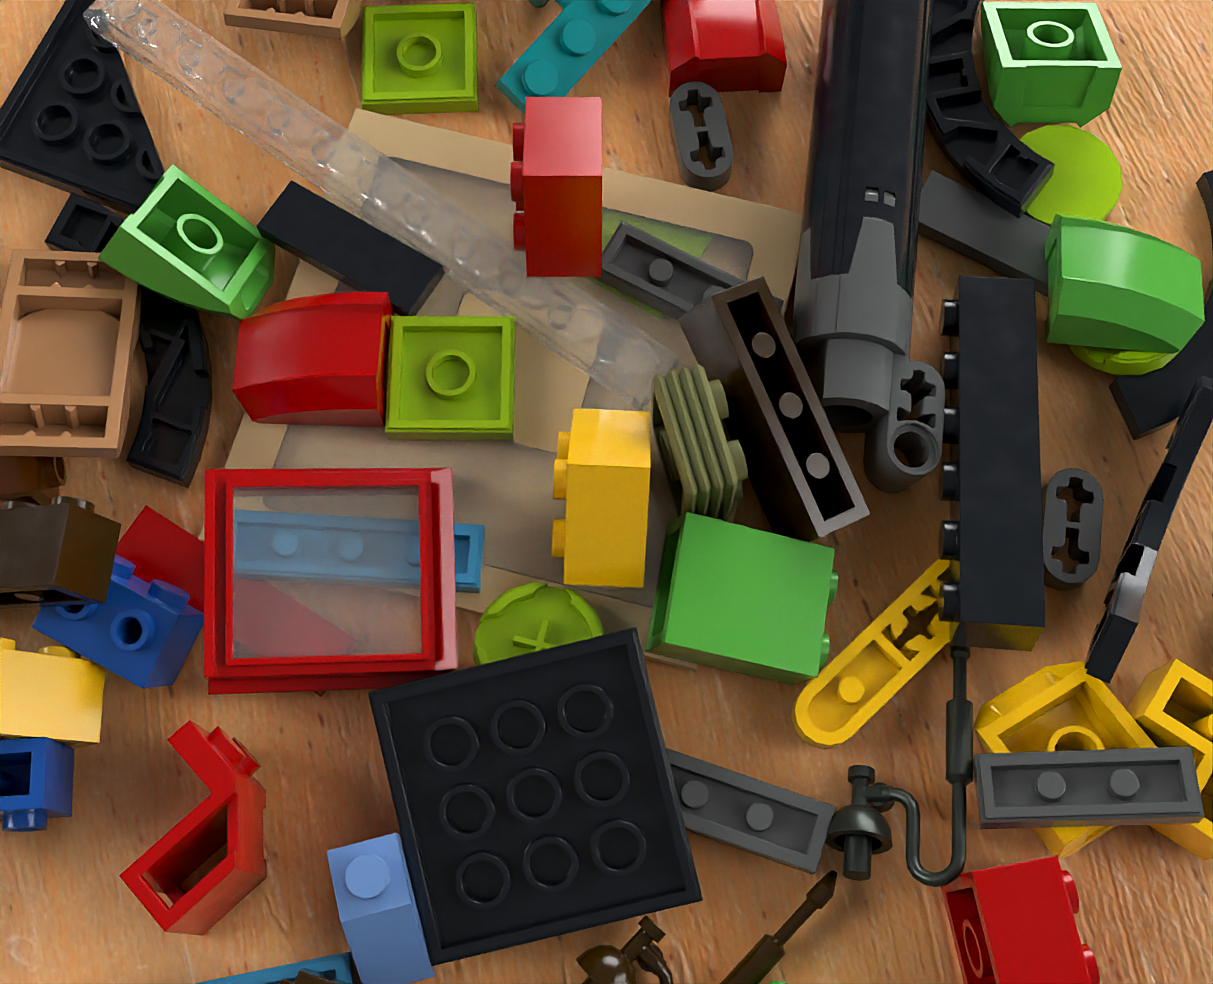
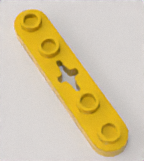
(871, 667)

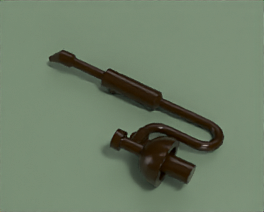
(614, 966)

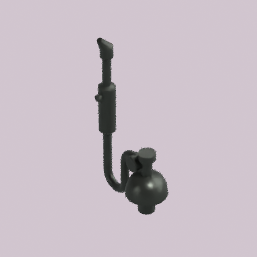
(864, 831)

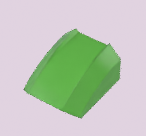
(1048, 61)
(193, 250)
(1119, 288)

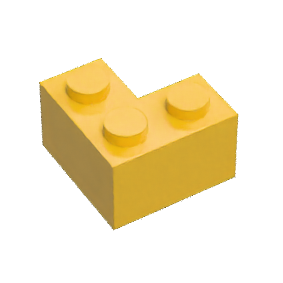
(605, 483)
(50, 695)
(1177, 711)

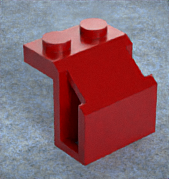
(226, 816)

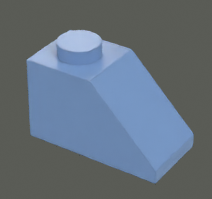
(380, 911)

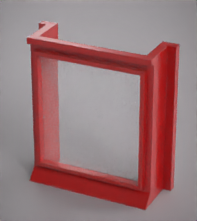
(327, 578)

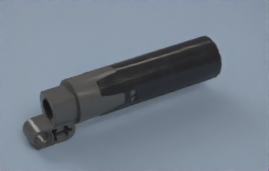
(864, 236)

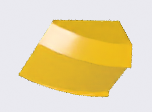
(1059, 712)

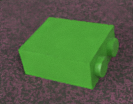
(742, 600)

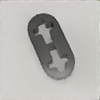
(712, 134)
(1082, 529)

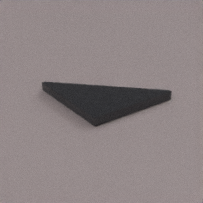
(79, 118)

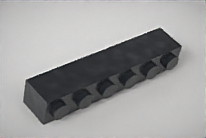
(993, 466)

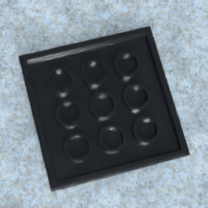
(534, 796)

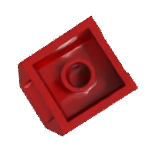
(723, 44)
(316, 360)

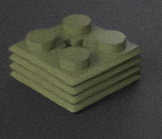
(692, 444)

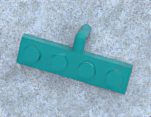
(567, 47)

